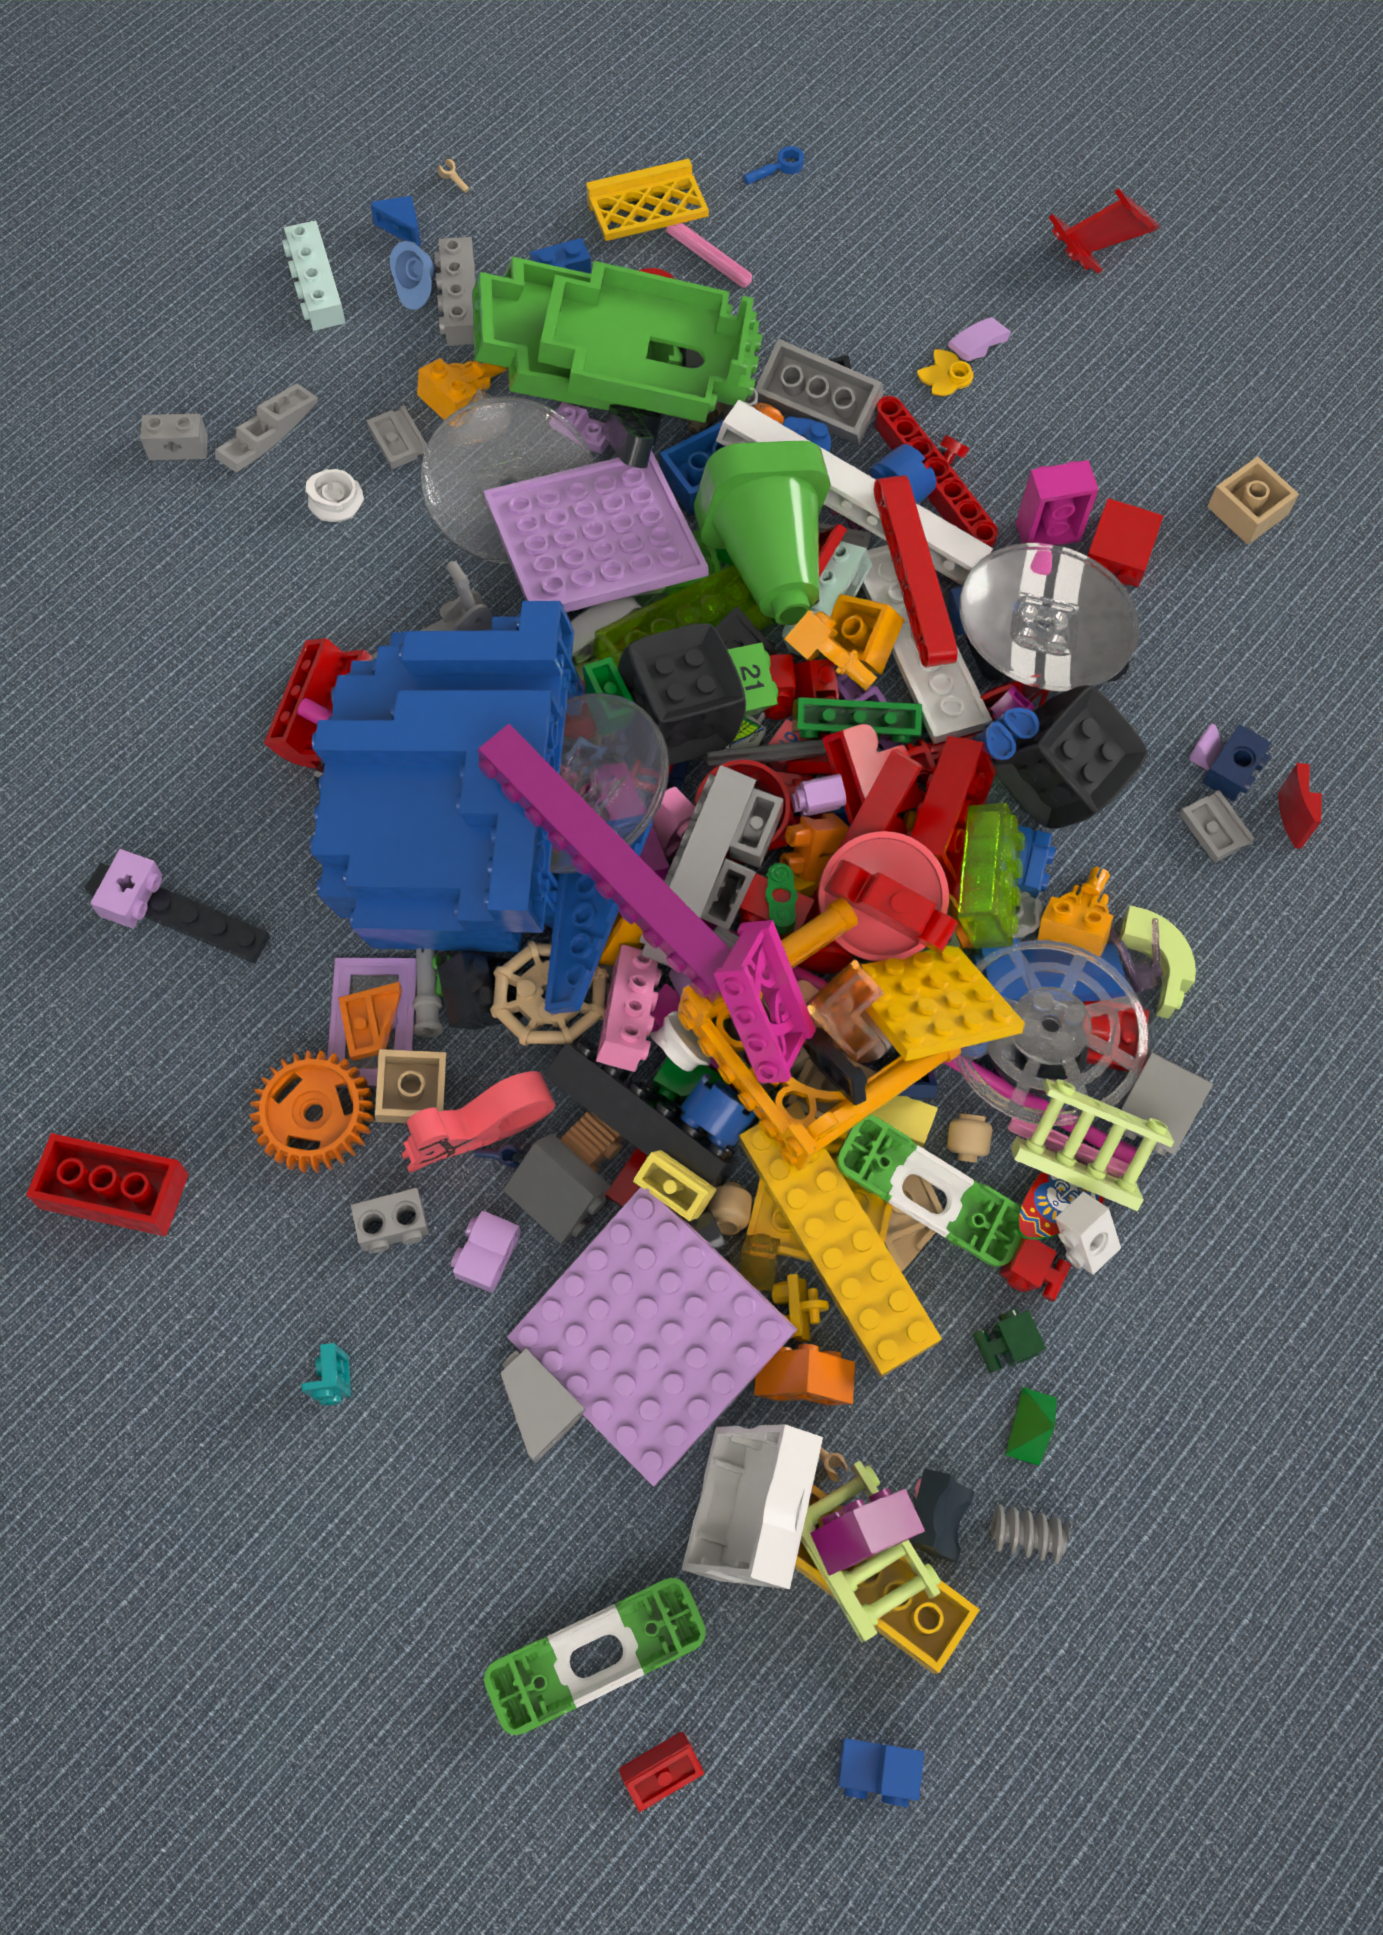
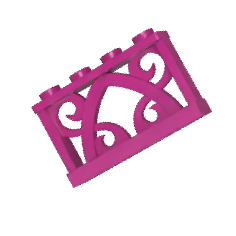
(757, 965)

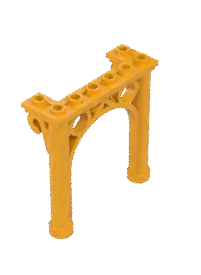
(805, 1136)

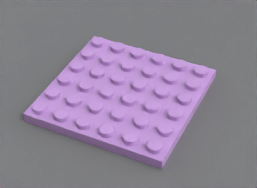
(595, 534)
(652, 1334)

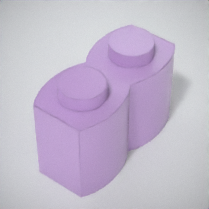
(819, 795)
(486, 1251)

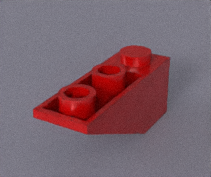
(816, 680)

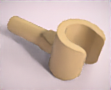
(452, 174)
(831, 1461)

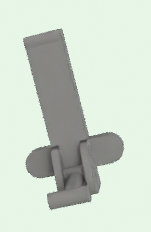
(465, 612)

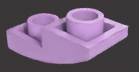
(976, 339)
(590, 429)

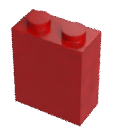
(1125, 540)

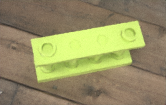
(1094, 1176)
(845, 1583)

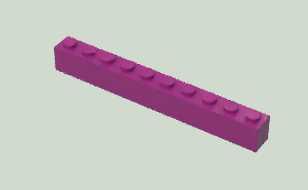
(605, 858)

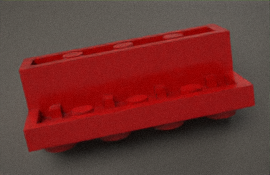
(312, 679)

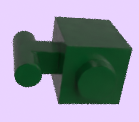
(1015, 1339)

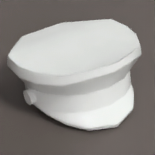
(333, 495)
(680, 1044)

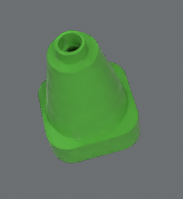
(765, 511)

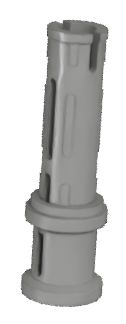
(426, 1002)

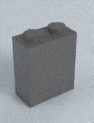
(557, 1189)

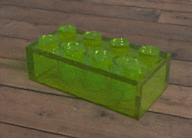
(991, 876)

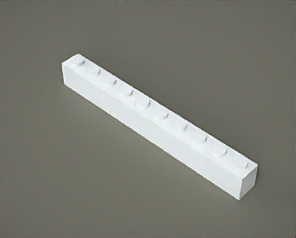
(852, 495)

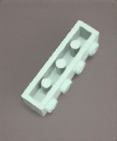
(314, 276)
(841, 576)

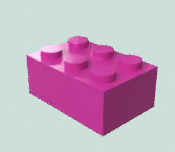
(1057, 503)

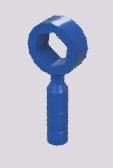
(783, 165)

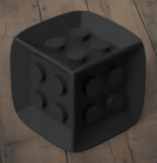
(686, 688)
(1074, 760)

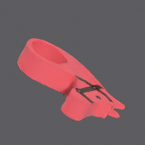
(489, 1118)

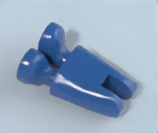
(1005, 730)

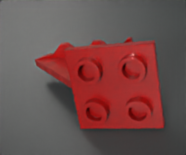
(1105, 228)

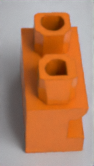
(813, 844)

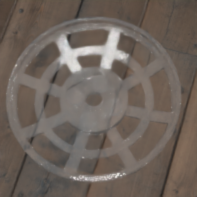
(1057, 1046)

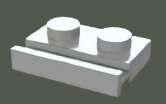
(397, 437)
(1216, 826)

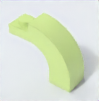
(1175, 955)

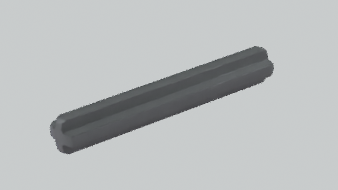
(768, 753)

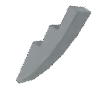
(273, 421)

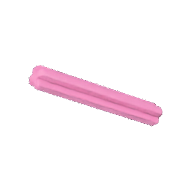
(710, 254)
(1057, 1141)

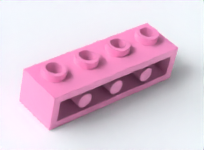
(628, 1010)

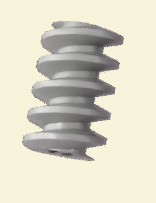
(1029, 1533)

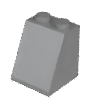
(1168, 1095)

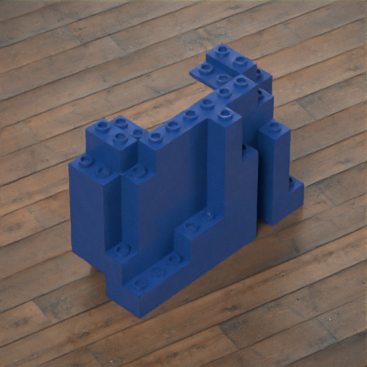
(405, 817)

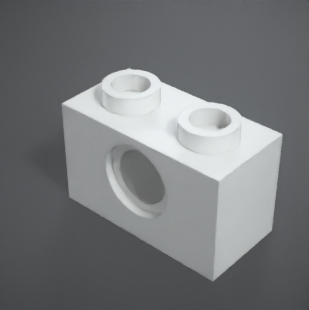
(1087, 1233)

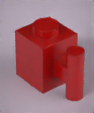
(1032, 1267)

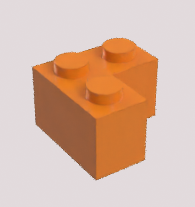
(807, 1376)

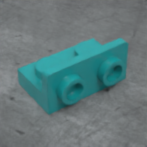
(335, 1373)

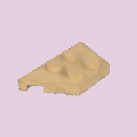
(905, 1234)

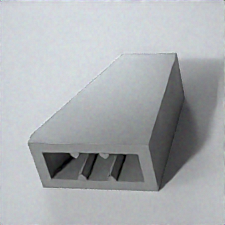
(727, 894)
(539, 1403)

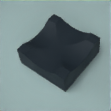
(940, 1509)

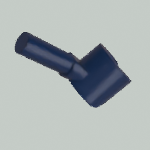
(504, 1155)

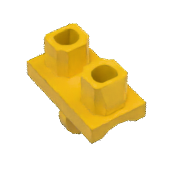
(801, 1306)

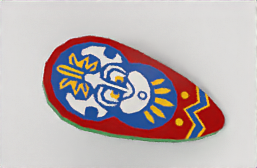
(1043, 1203)

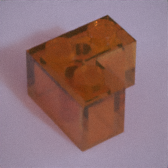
(840, 1007)

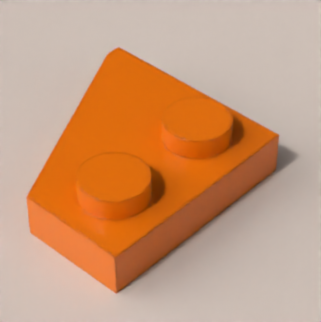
(369, 1019)

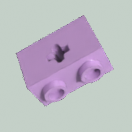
(127, 889)

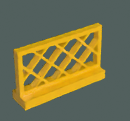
(643, 186)

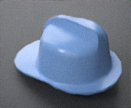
(412, 274)

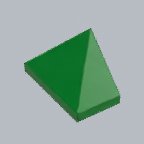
(1031, 1427)

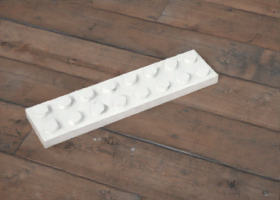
(943, 690)

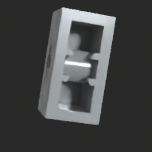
(174, 436)

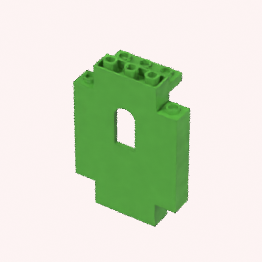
(510, 324)
(606, 331)

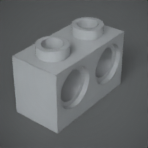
(389, 1210)

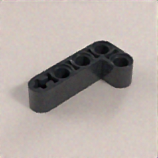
(632, 433)

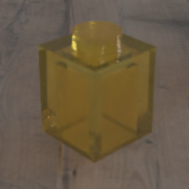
(760, 1260)

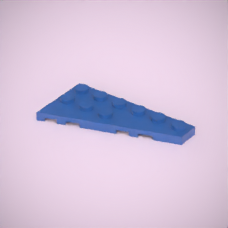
(579, 937)

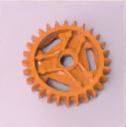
(318, 1087)

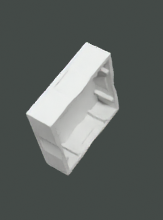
(753, 1505)

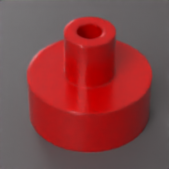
(953, 448)

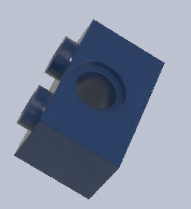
(1243, 748)

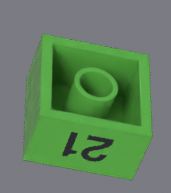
(753, 668)

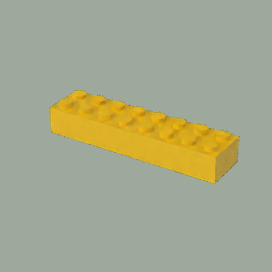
(844, 1252)

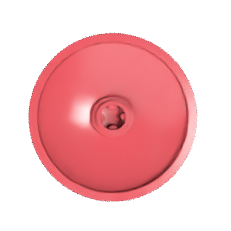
(904, 862)

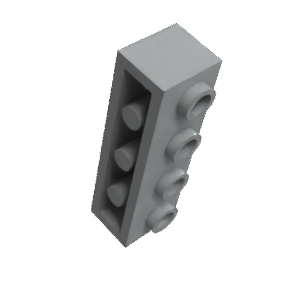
(456, 282)

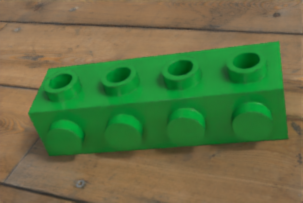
(831, 715)

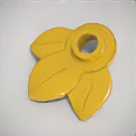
(946, 374)

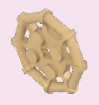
(530, 1003)

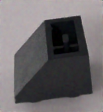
(469, 990)

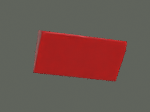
(661, 1771)

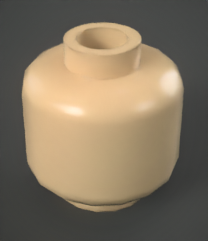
(969, 1137)
(731, 1207)

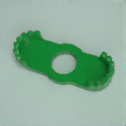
(783, 914)

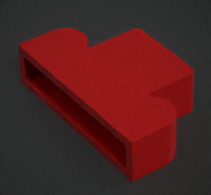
(855, 758)
(892, 905)

